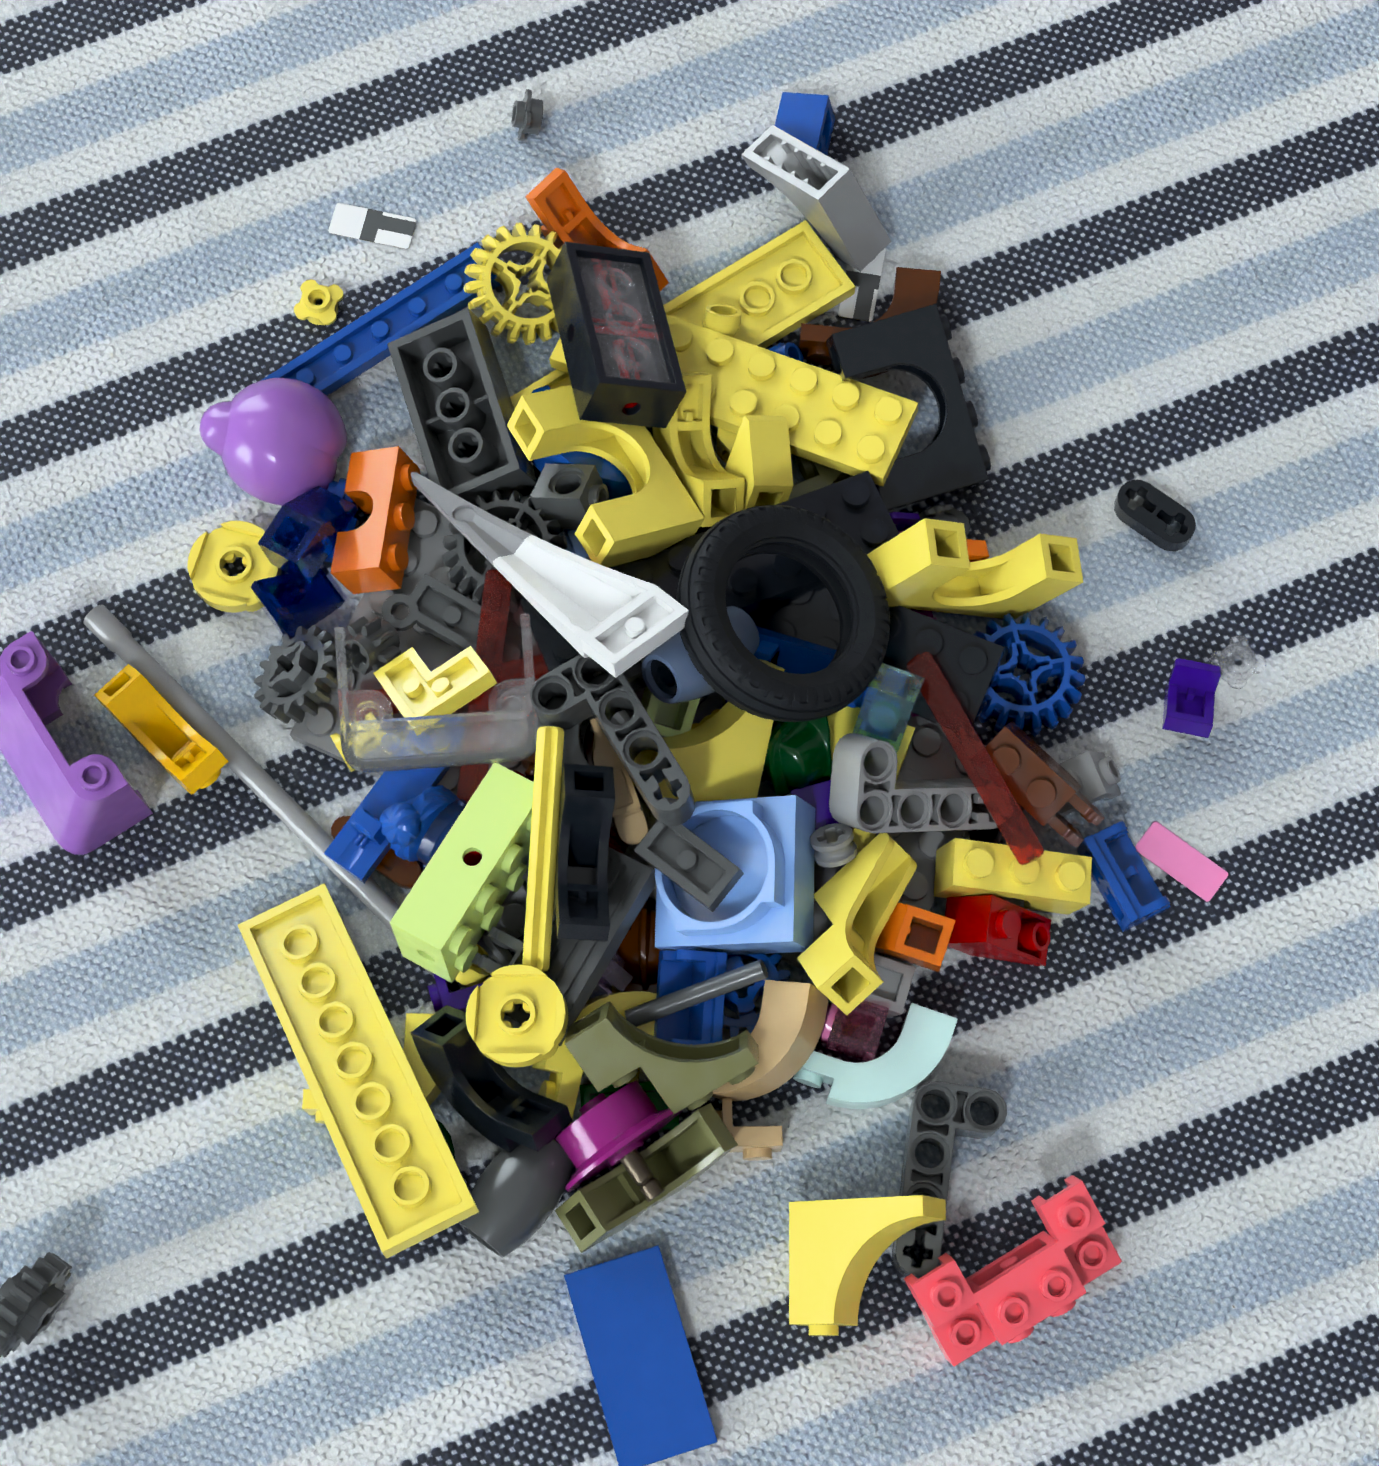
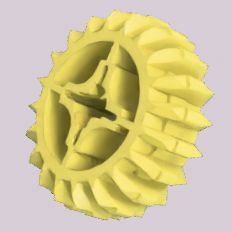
(508, 276)

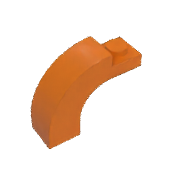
(568, 214)

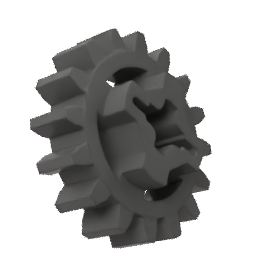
(298, 675)
(31, 1301)

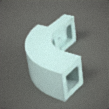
(890, 1076)

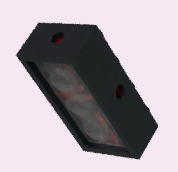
(615, 336)

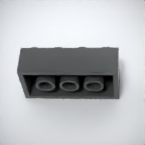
(461, 408)

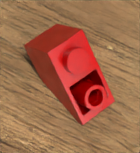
(998, 930)

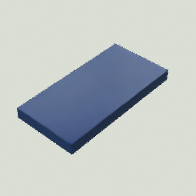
(640, 1358)

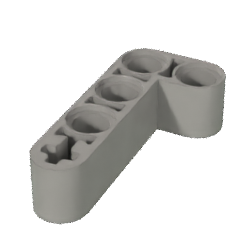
(897, 804)

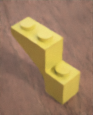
(858, 905)

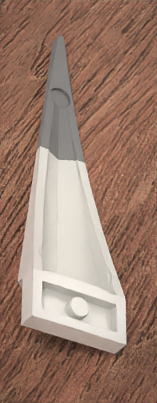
(590, 605)

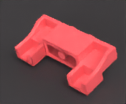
(1022, 1285)

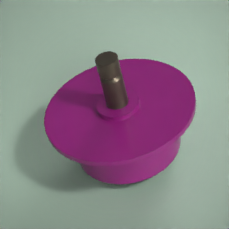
(611, 1134)

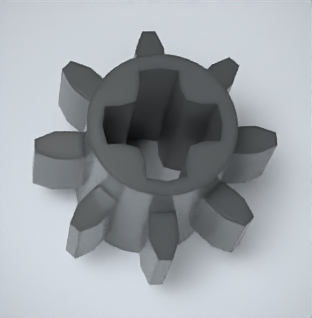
(372, 644)

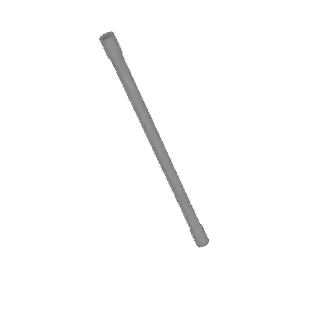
(120, 641)

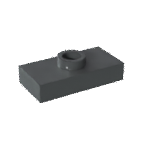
(689, 863)

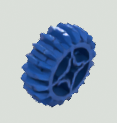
(1056, 662)

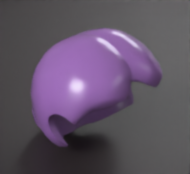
(276, 438)

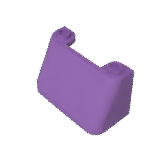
(78, 802)

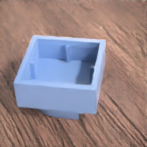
(771, 901)

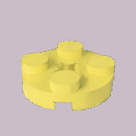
(221, 547)
(535, 1038)

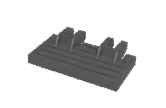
(580, 964)

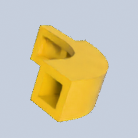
(161, 730)

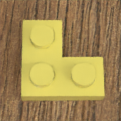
(439, 692)

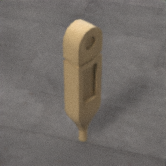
(627, 815)

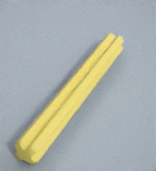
(543, 847)

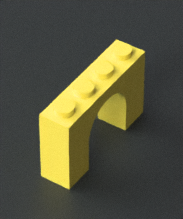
(623, 527)
(932, 572)

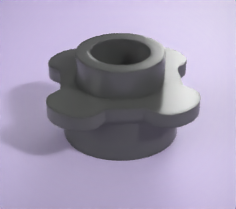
(527, 115)

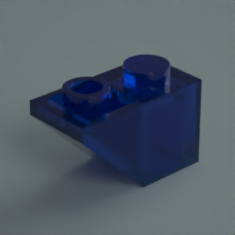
(306, 532)

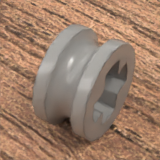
(833, 845)

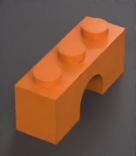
(376, 552)

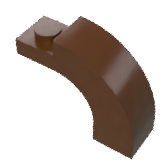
(911, 291)

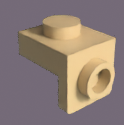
(754, 1141)

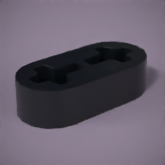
(1154, 515)

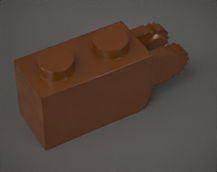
(1040, 782)

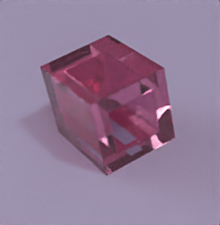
(858, 1031)

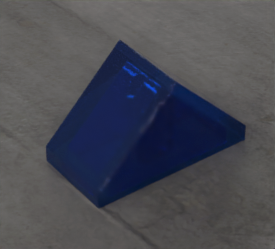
(296, 603)

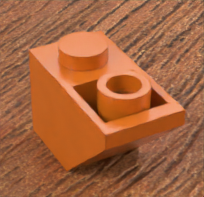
(916, 936)

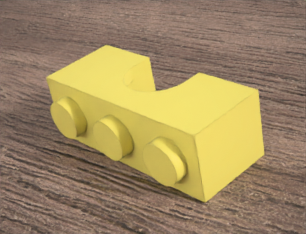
(977, 868)

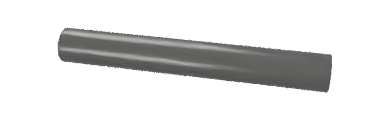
(697, 993)

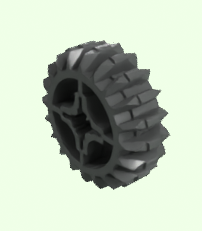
(512, 511)

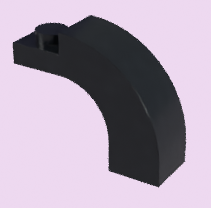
(582, 852)
(483, 1089)

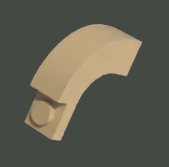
(785, 1035)

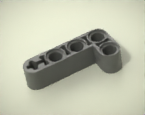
(626, 739)
(935, 1180)

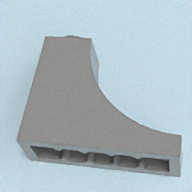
(823, 193)

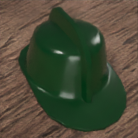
(798, 755)

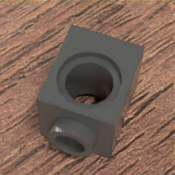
(568, 492)

